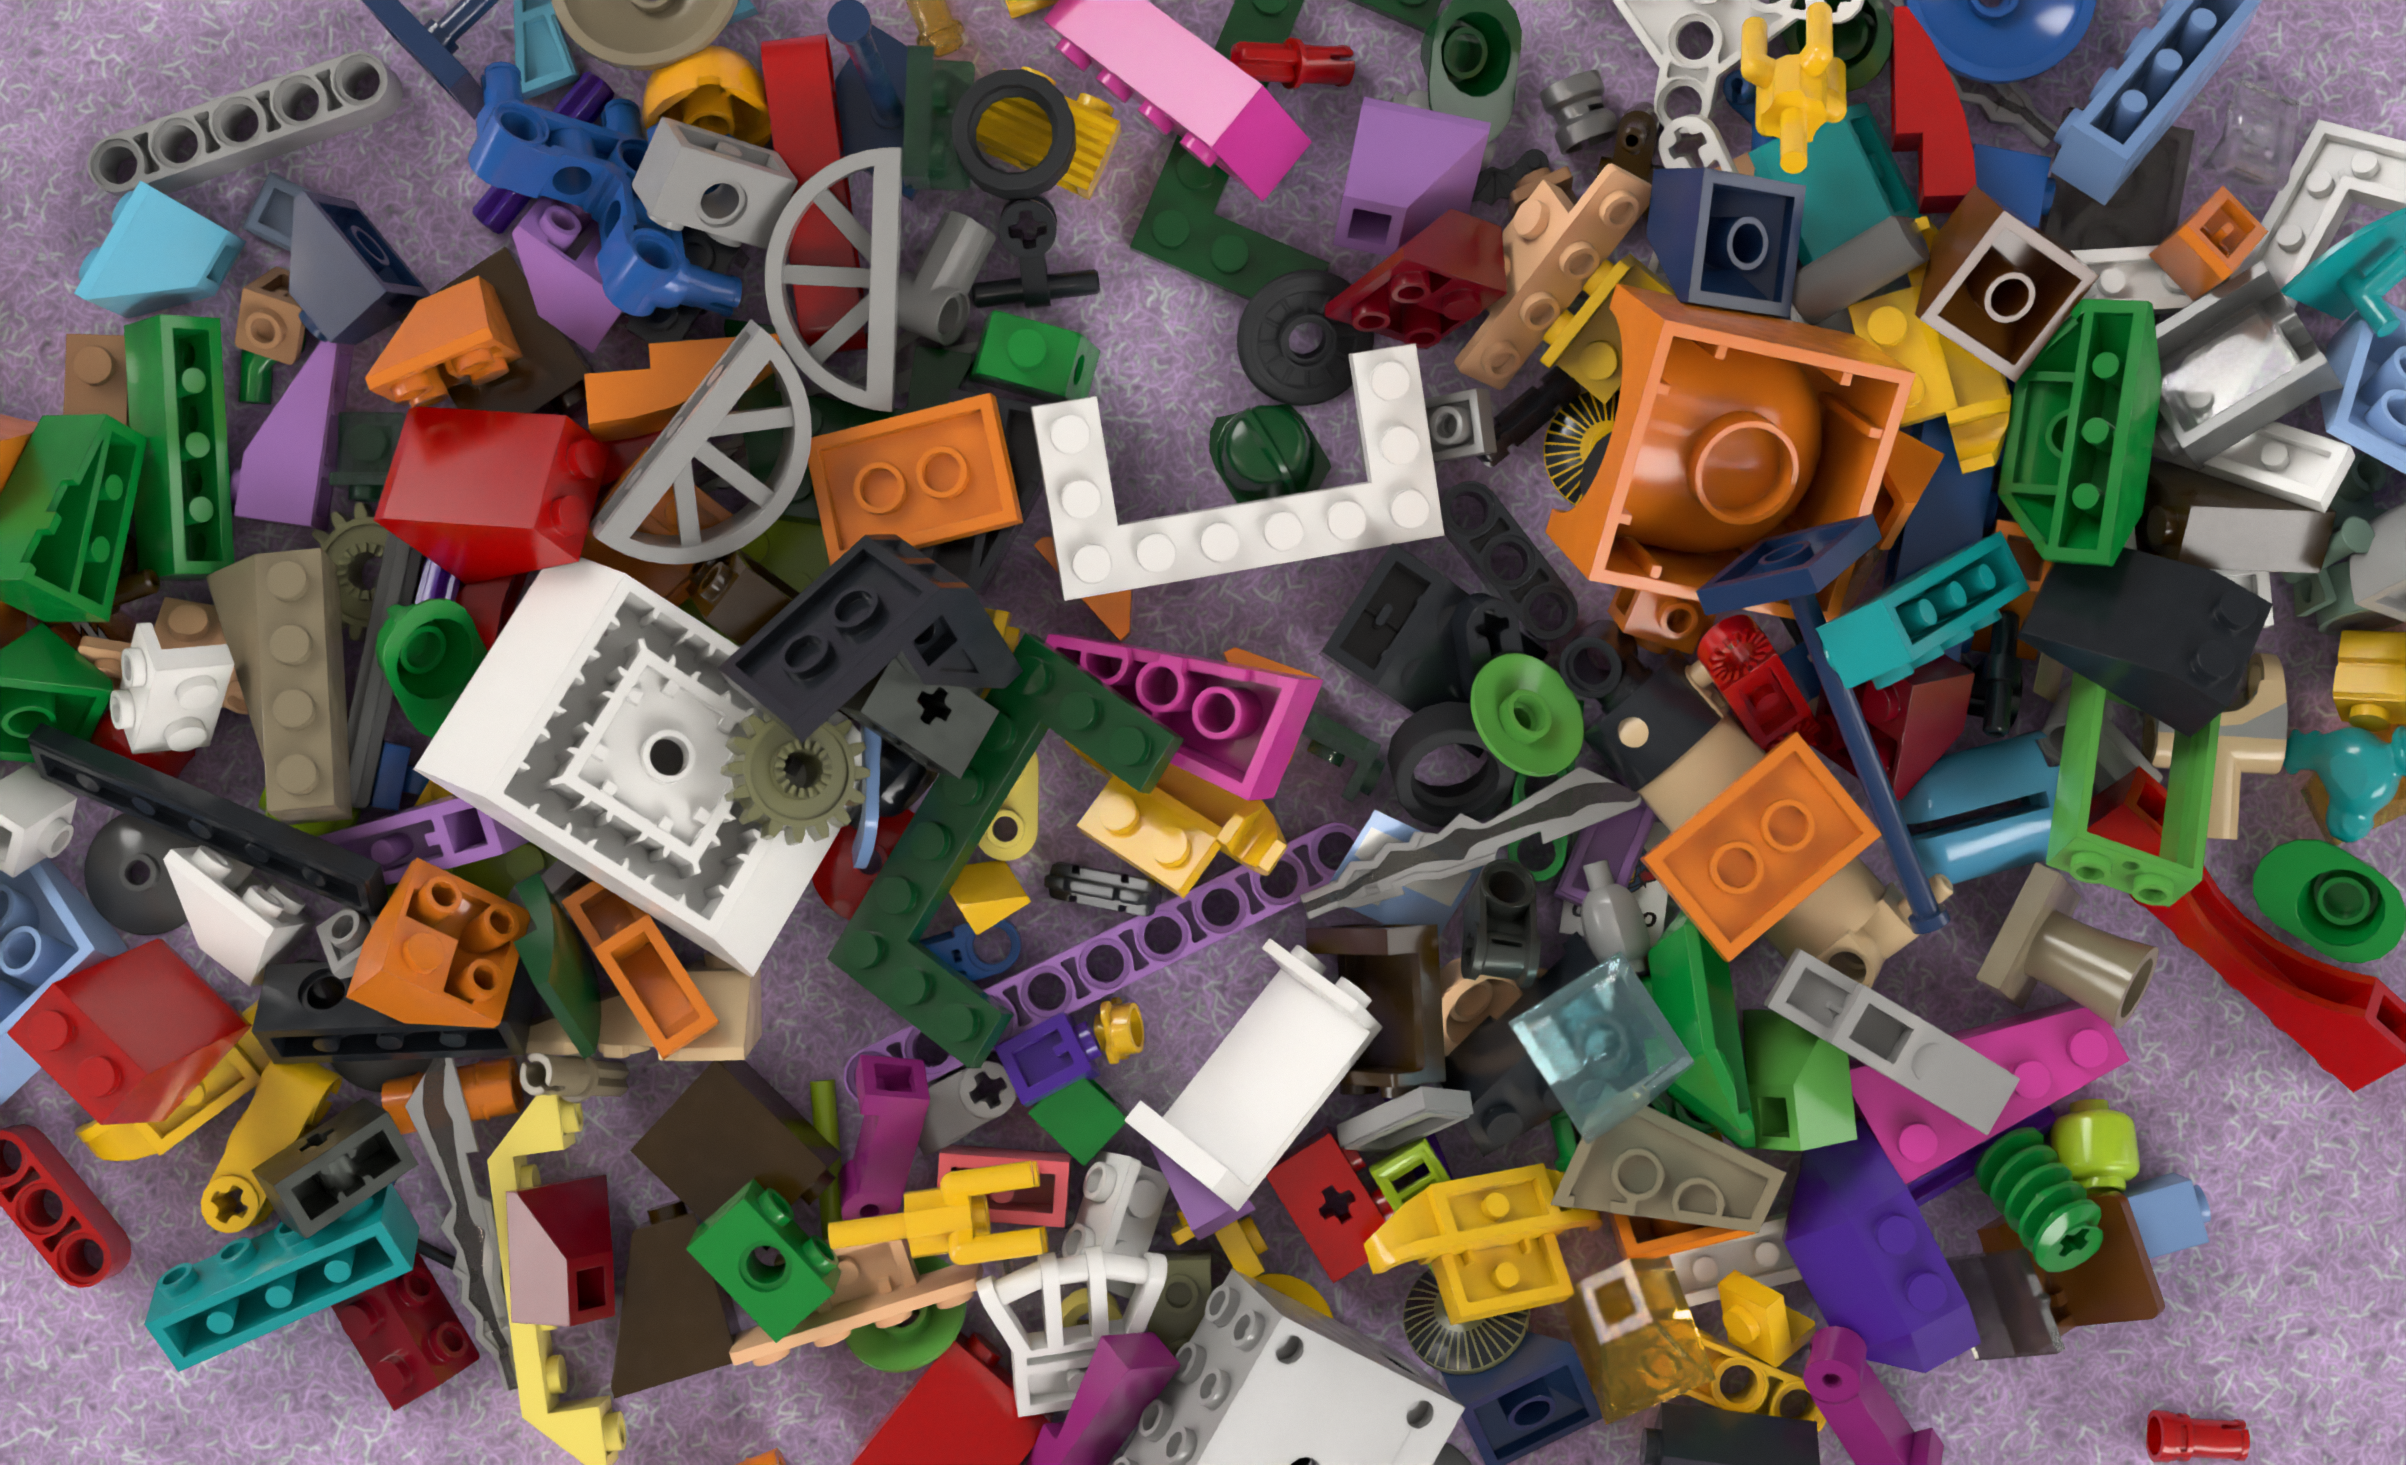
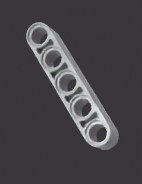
(217, 122)

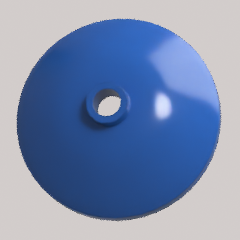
(2003, 41)

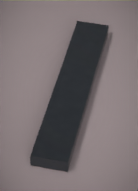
(209, 820)

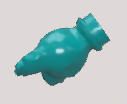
(2355, 770)

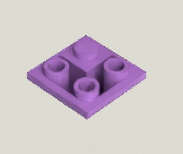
(1406, 173)
(560, 263)

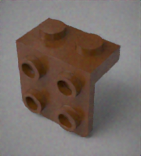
(2109, 1286)

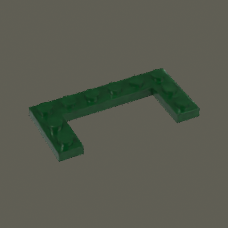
(1180, 215)
(883, 936)

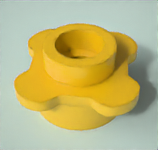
(1119, 1029)

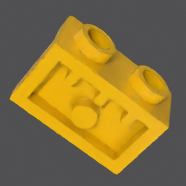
(1590, 341)

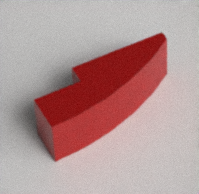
(1928, 117)

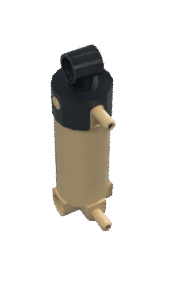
(1680, 748)

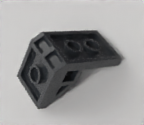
(856, 623)

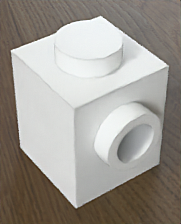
(32, 820)

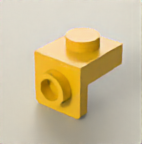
(1240, 1241)
(1760, 1319)

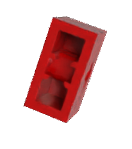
(1300, 1183)

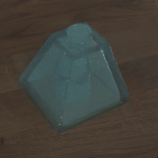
(1602, 1047)

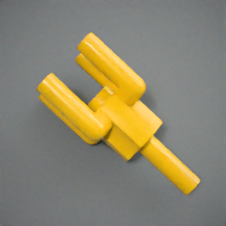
(1795, 90)
(952, 1219)

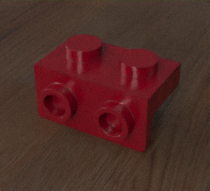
(407, 1334)

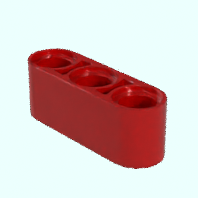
(82, 1217)

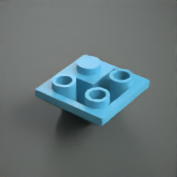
(156, 256)

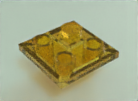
(1636, 1337)

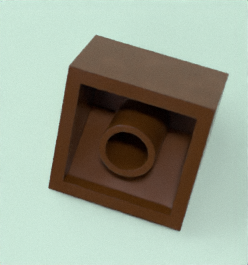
(1999, 284)

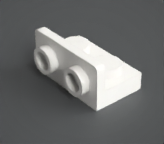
(1117, 1211)

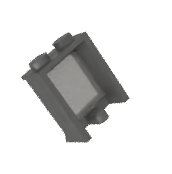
(2234, 366)

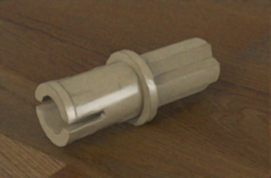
(573, 1077)

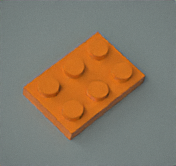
(916, 477)
(1760, 847)

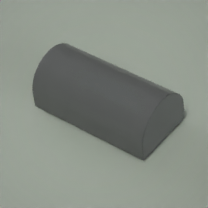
(1858, 268)

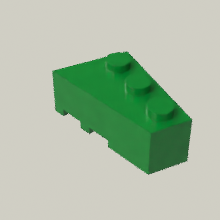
(69, 517)

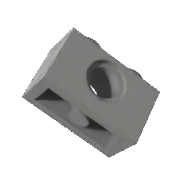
(689, 160)

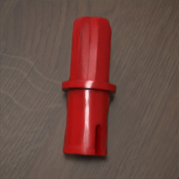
(1294, 63)

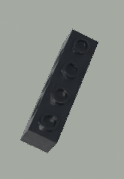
(311, 1020)

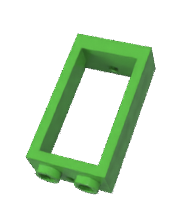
(2186, 814)

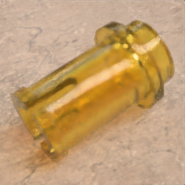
(936, 26)

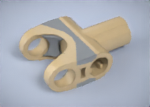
(2249, 741)

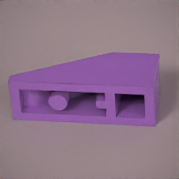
(297, 447)
(438, 831)

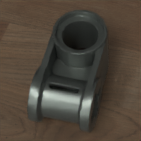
(1502, 925)

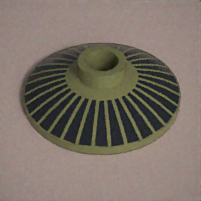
(1463, 1346)

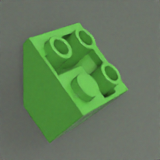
(1795, 1085)

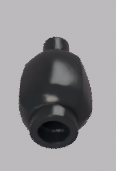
(900, 785)

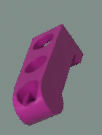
(894, 1107)
(1860, 1406)

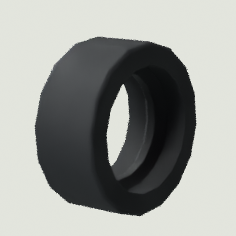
(992, 89)
(1439, 805)

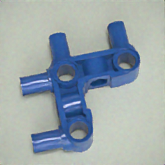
(594, 169)

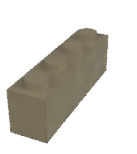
(289, 660)

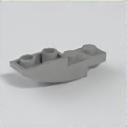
(1891, 1041)

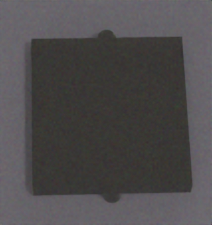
(2007, 1305)

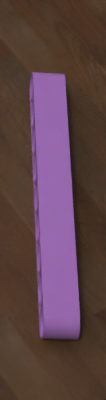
(1130, 939)

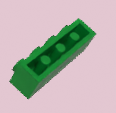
(184, 474)

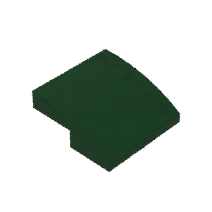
(560, 966)

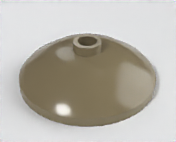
(643, 32)

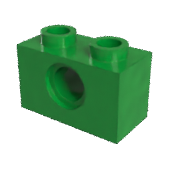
(771, 1295)

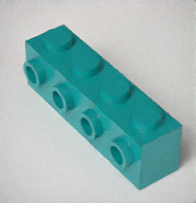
(1923, 614)
(279, 1279)

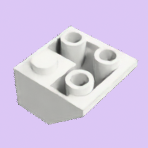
(236, 913)

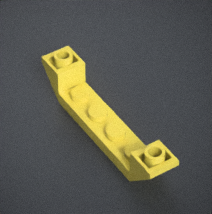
(579, 1426)

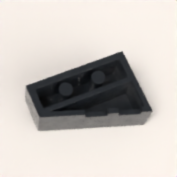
(981, 555)
(1498, 1072)

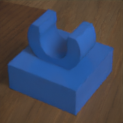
(395, 776)

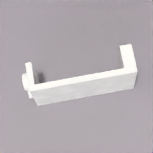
(1264, 1078)

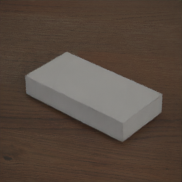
(1405, 1119)

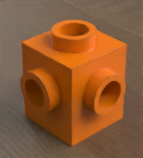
(1660, 620)

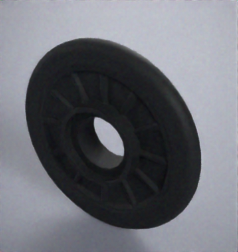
(1266, 332)

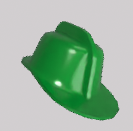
(428, 658)
(2330, 900)

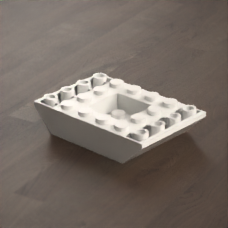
(561, 748)

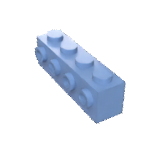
(2148, 92)

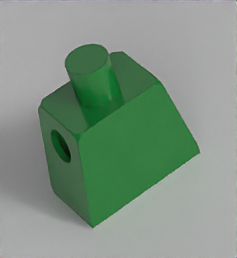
(1033, 359)

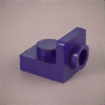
(1050, 1057)

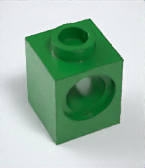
(1080, 1118)

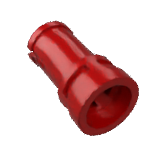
(2181, 1437)

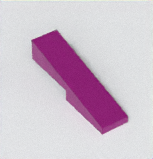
(1115, 1390)

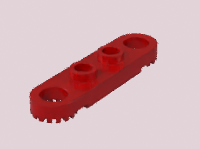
(1755, 682)

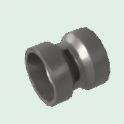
(1579, 111)

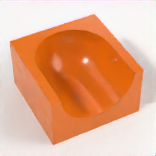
(1727, 439)

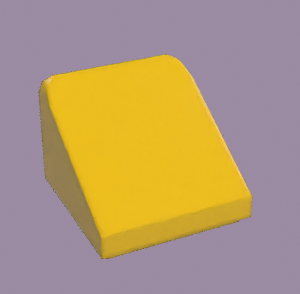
(987, 894)

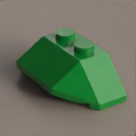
(2085, 433)
(1698, 1002)

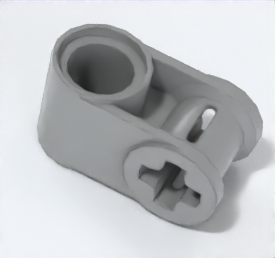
(959, 1107)

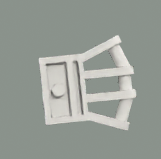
(1054, 1361)

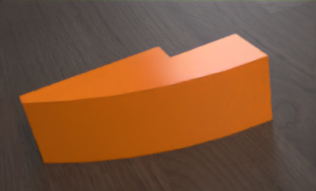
(647, 399)
(641, 967)

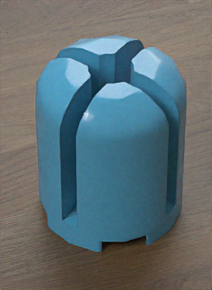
(1978, 780)

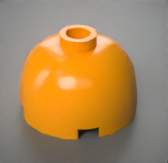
(712, 92)

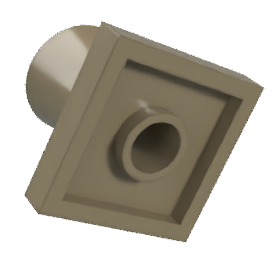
(2070, 956)

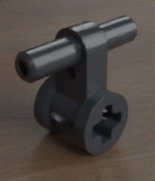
(1035, 285)
(1998, 679)

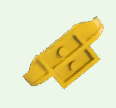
(1946, 376)
(1180, 827)
(225, 1084)
(1485, 1241)

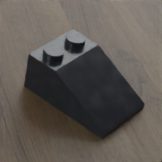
(2150, 633)

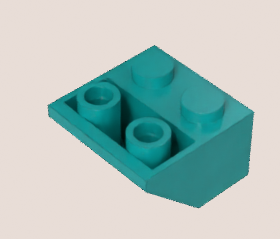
(1847, 181)

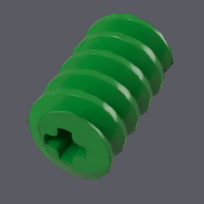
(2040, 1199)

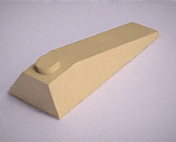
(728, 992)

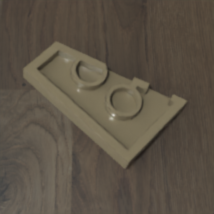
(1669, 1173)

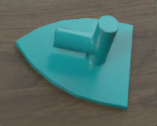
(2357, 274)

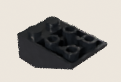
(1402, 636)

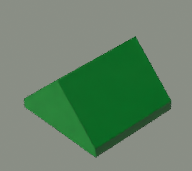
(47, 684)

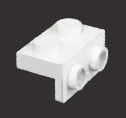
(169, 694)

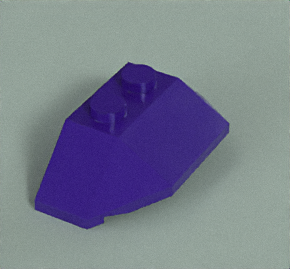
(1875, 1257)

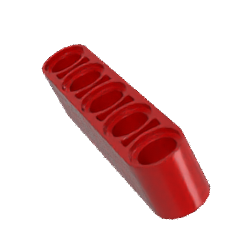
(808, 139)

